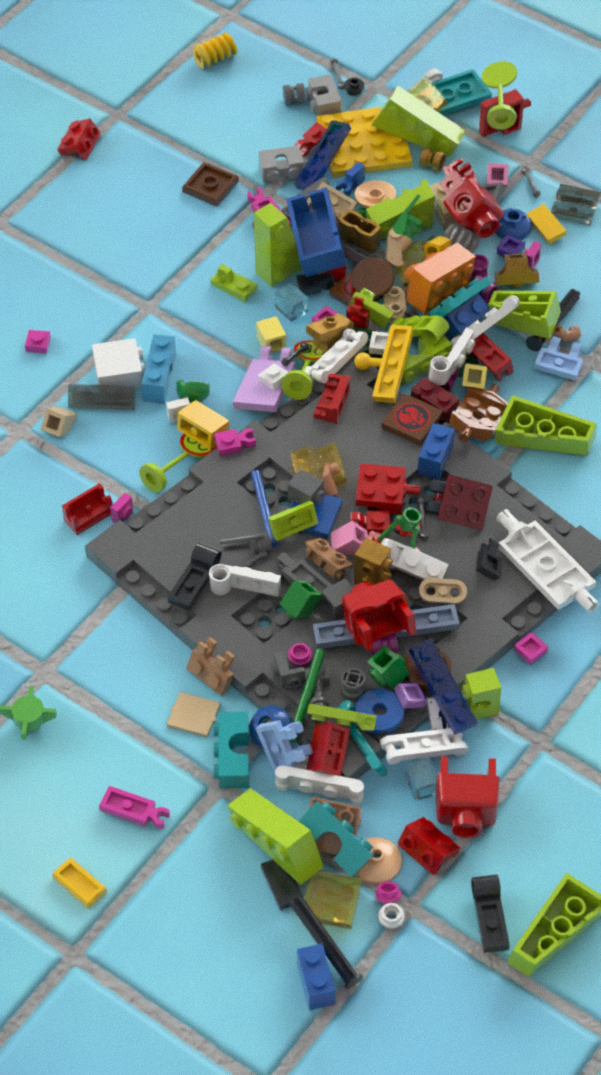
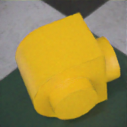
(437, 245)

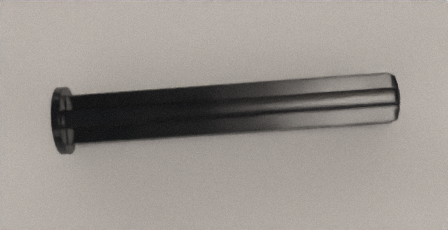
(535, 342)
(321, 936)

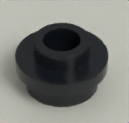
(354, 86)

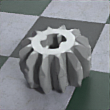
(462, 236)

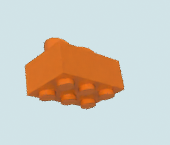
(439, 277)

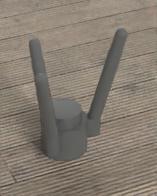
(257, 543)

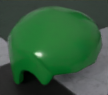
(193, 390)

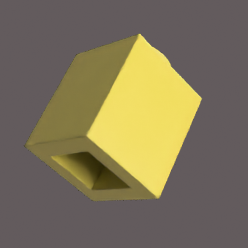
(271, 334)
(474, 376)

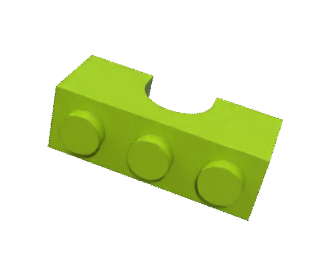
(420, 363)

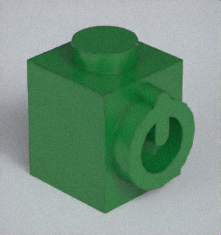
(387, 668)

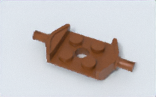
(482, 405)

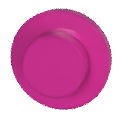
(300, 654)
(388, 893)

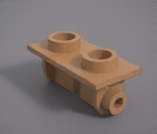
(320, 552)

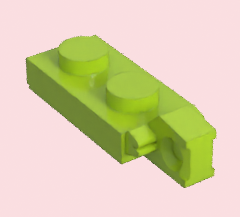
(342, 716)

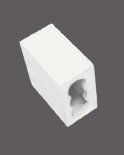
(118, 363)

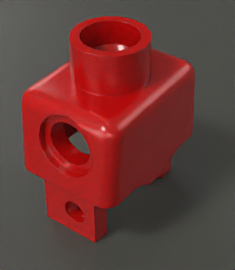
(480, 214)
(376, 612)
(467, 799)

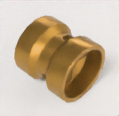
(432, 159)

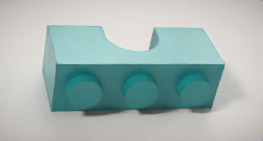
(231, 767)
(354, 852)

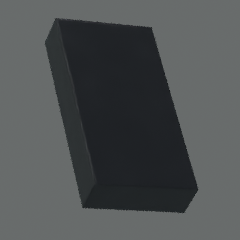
(281, 884)

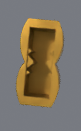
(359, 231)

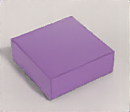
(410, 695)

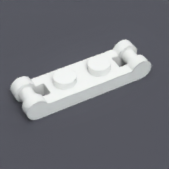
(492, 316)
(337, 355)
(423, 745)
(320, 783)

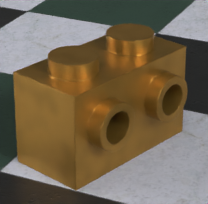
(372, 563)

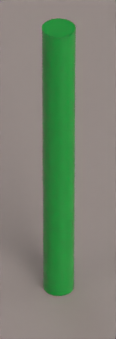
(308, 688)

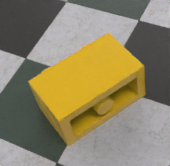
(201, 423)

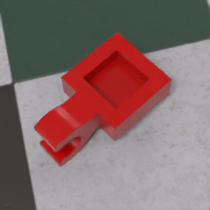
(311, 138)
(358, 314)
(373, 521)

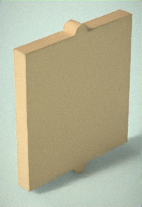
(193, 714)

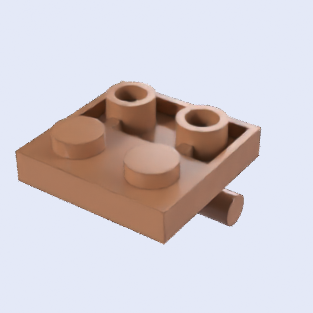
(331, 841)

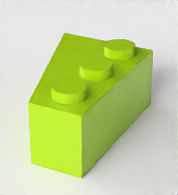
(388, 211)
(534, 315)

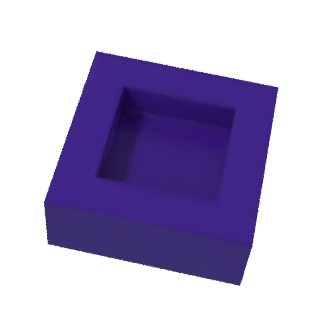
(510, 246)

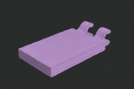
(254, 394)

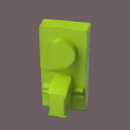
(233, 283)
(378, 313)
(293, 520)

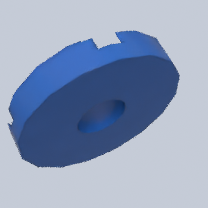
(385, 700)

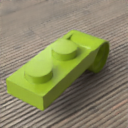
(428, 327)

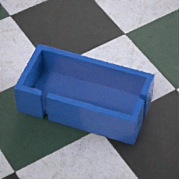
(316, 232)

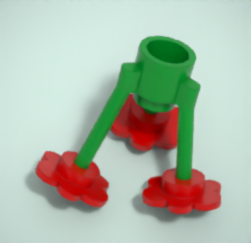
(407, 524)

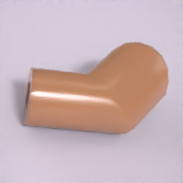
(567, 336)
(327, 477)

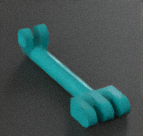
(374, 761)

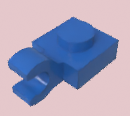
(353, 178)

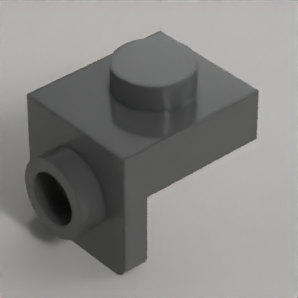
(286, 677)

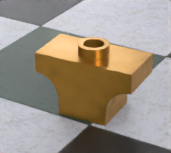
(516, 271)
(328, 330)

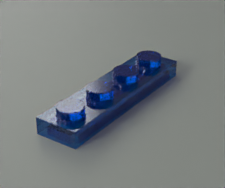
(323, 154)
(443, 686)

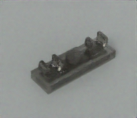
(101, 397)

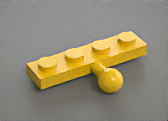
(390, 365)

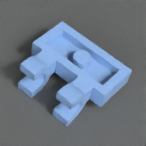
(558, 363)
(277, 746)

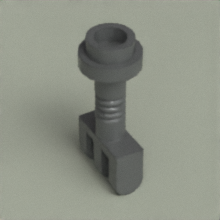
(319, 698)

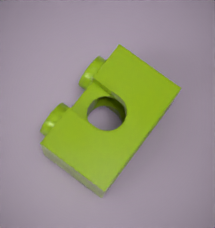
(482, 693)

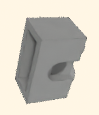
(323, 95)
(273, 170)

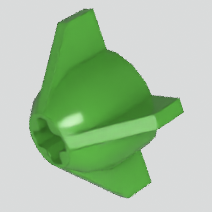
(28, 713)

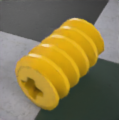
(213, 48)

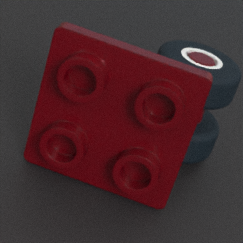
(460, 501)

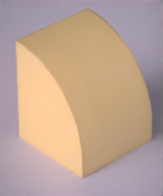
(58, 421)

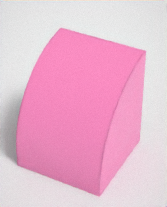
(497, 173)
(348, 538)

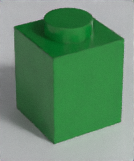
(300, 600)

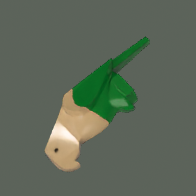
(401, 235)

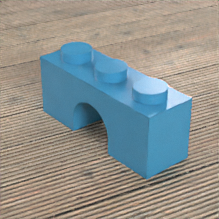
(159, 362)

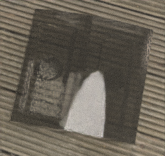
(575, 204)

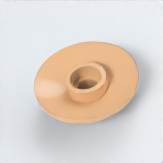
(373, 192)
(383, 868)

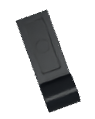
(194, 577)
(490, 913)

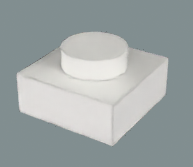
(378, 342)
(272, 376)
(174, 407)

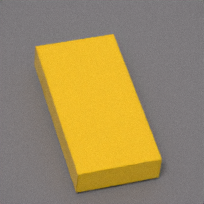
(546, 224)
(79, 883)

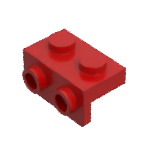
(79, 138)
(427, 844)

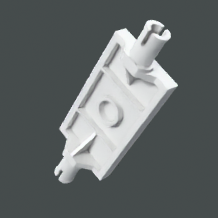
(546, 563)

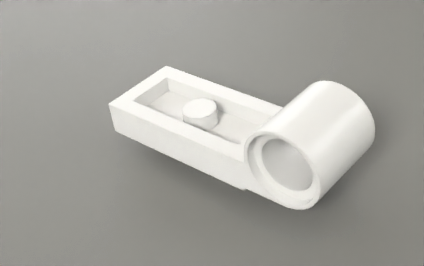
(442, 367)
(414, 562)
(243, 578)

